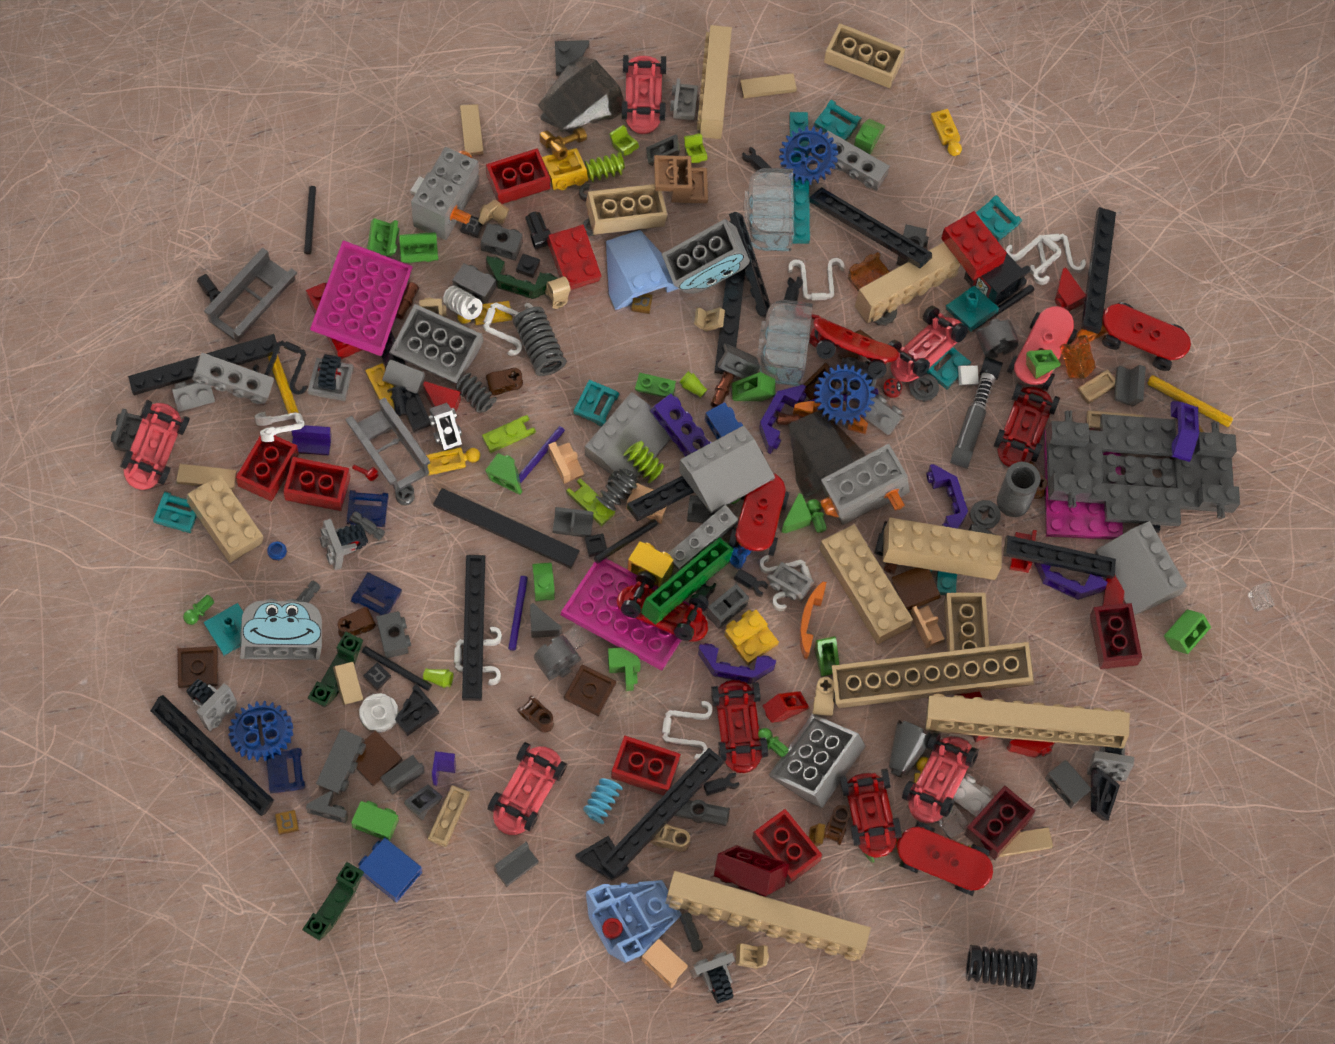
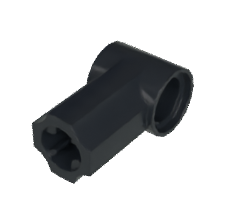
(538, 230)

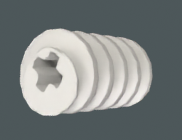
(462, 302)

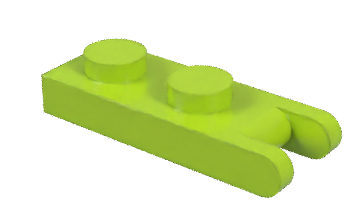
(507, 434)
(587, 500)

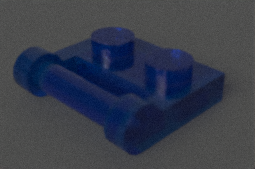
(375, 514)
(379, 590)
(278, 771)

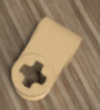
(558, 291)
(824, 700)
(669, 838)

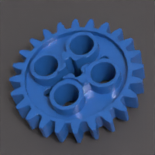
(816, 141)
(861, 396)
(280, 728)

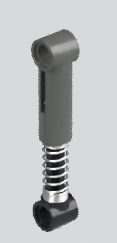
(975, 414)

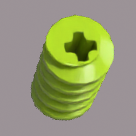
(605, 167)
(644, 460)

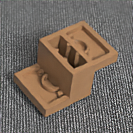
(683, 181)

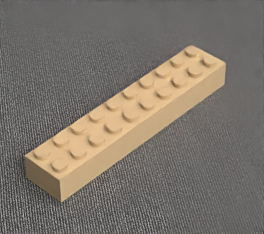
(933, 674)
(1027, 721)
(767, 916)

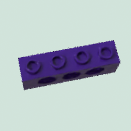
(684, 442)

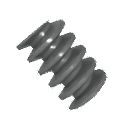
(474, 394)
(617, 490)

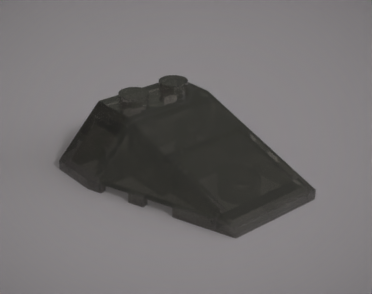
(582, 96)
(819, 451)

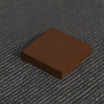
(916, 587)
(197, 664)
(590, 690)
(377, 758)

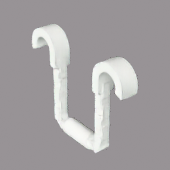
(1056, 237)
(1048, 242)
(817, 296)
(488, 319)
(268, 433)
(805, 571)
(487, 669)
(667, 725)

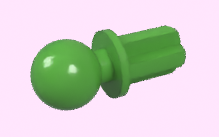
(817, 517)
(192, 615)
(773, 743)

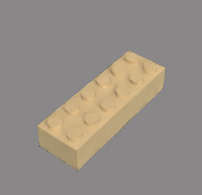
(714, 82)
(905, 283)
(942, 548)
(866, 584)

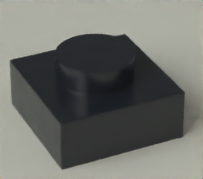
(528, 265)

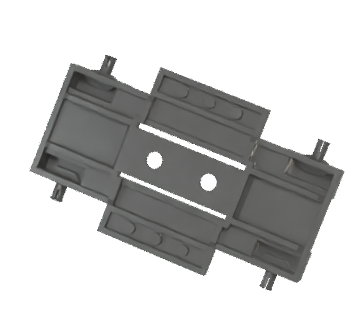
(1083, 474)

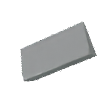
(403, 375)

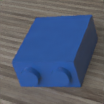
(390, 869)

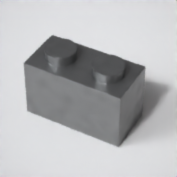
(475, 282)

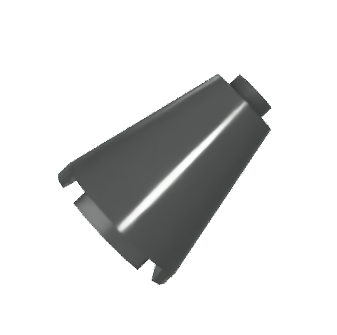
(907, 747)

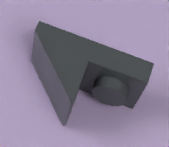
(666, 147)
(423, 801)
(323, 808)

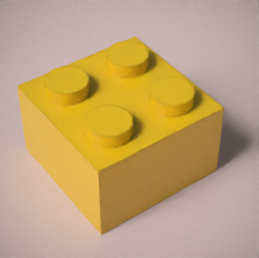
(649, 559)

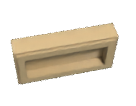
(1097, 386)
(347, 683)

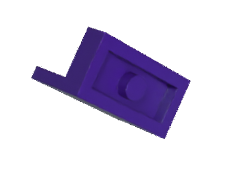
(312, 440)
(443, 762)

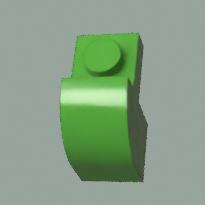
(624, 661)

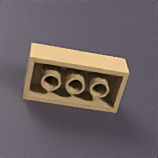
(864, 55)
(626, 209)
(224, 518)
(966, 621)

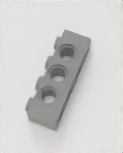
(862, 160)
(243, 376)
(703, 536)

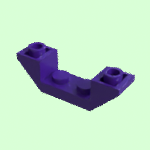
(787, 396)
(1188, 430)
(940, 478)
(1072, 588)
(709, 654)

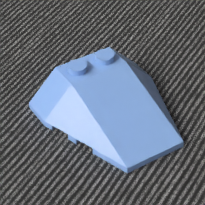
(634, 268)
(638, 908)

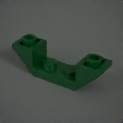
(508, 283)
(327, 690)
(335, 903)

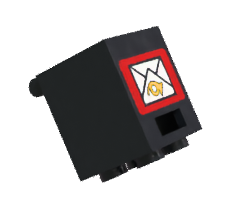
(1001, 281)

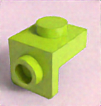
(623, 141)
(695, 148)

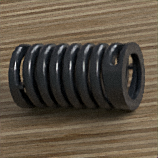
(1002, 958)

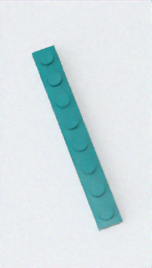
(800, 191)

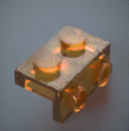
(867, 271)
(1078, 358)

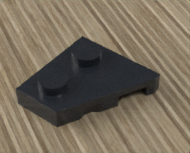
(416, 711)
(1103, 793)
(595, 854)

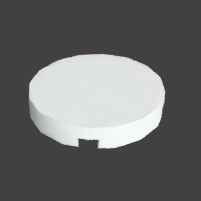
(378, 712)

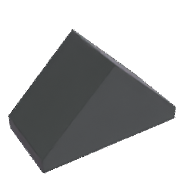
(542, 624)

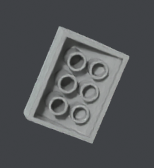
(437, 344)
(626, 426)
(726, 469)
(1144, 568)
(818, 760)

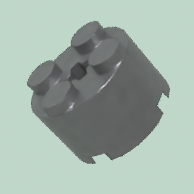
(997, 338)
(557, 658)

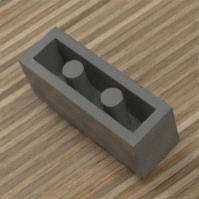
(341, 762)

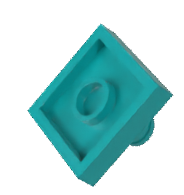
(972, 308)
(226, 628)

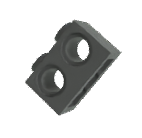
(727, 606)

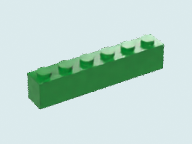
(687, 581)

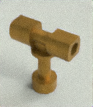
(558, 143)

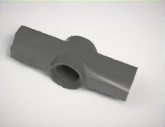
(711, 813)

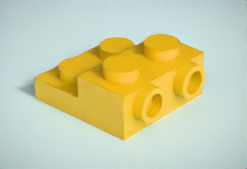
(566, 171)
(750, 636)

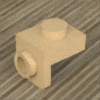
(493, 210)
(434, 305)
(709, 319)
(751, 956)

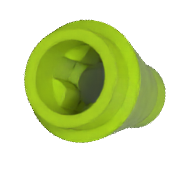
(693, 384)
(440, 677)

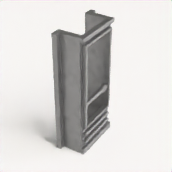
(265, 270)
(377, 425)

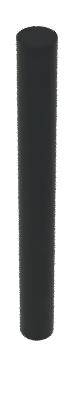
(310, 220)
(1011, 301)
(625, 541)
(396, 668)

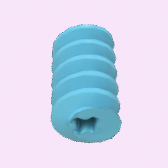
(601, 799)

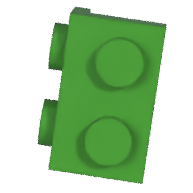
(383, 237)
(418, 247)
(655, 385)

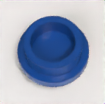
(276, 550)

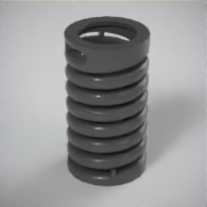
(539, 341)
(1018, 489)

